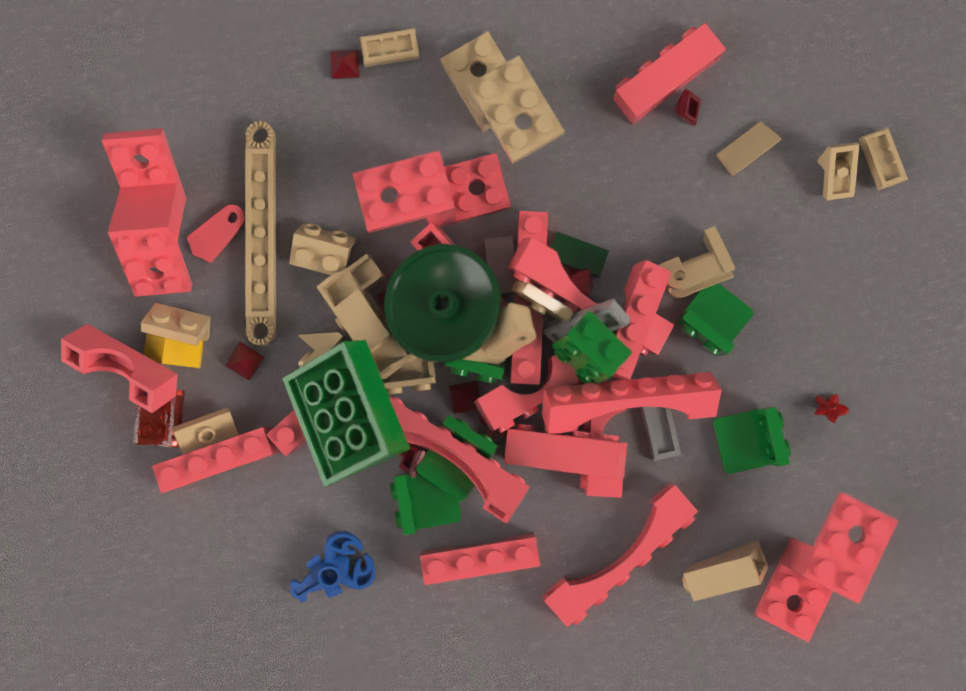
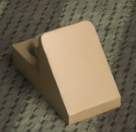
(840, 170)
(320, 343)

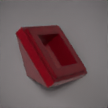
(345, 64)
(688, 107)
(582, 280)
(244, 361)
(463, 396)
(412, 459)

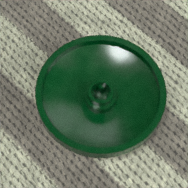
(442, 303)

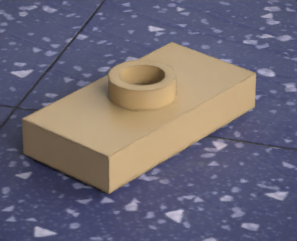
(389, 47)
(883, 159)
(541, 301)
(205, 431)

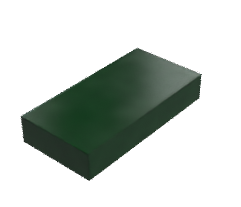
(579, 254)

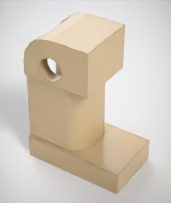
(701, 270)
(510, 335)

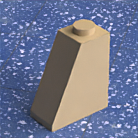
(726, 572)

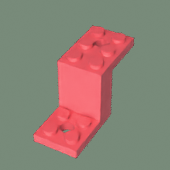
(430, 191)
(147, 212)
(826, 567)

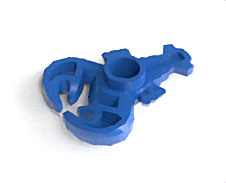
(335, 568)

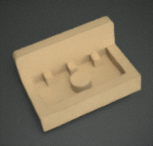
(320, 249)
(176, 324)
(415, 373)

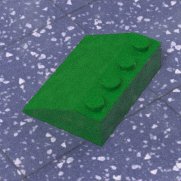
(345, 412)

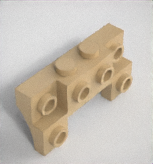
(361, 315)

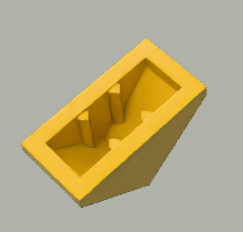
(173, 352)

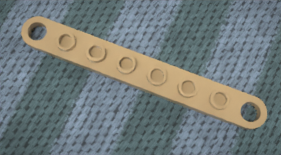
(260, 233)

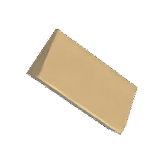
(748, 148)

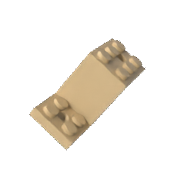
(502, 97)

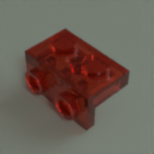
(157, 426)

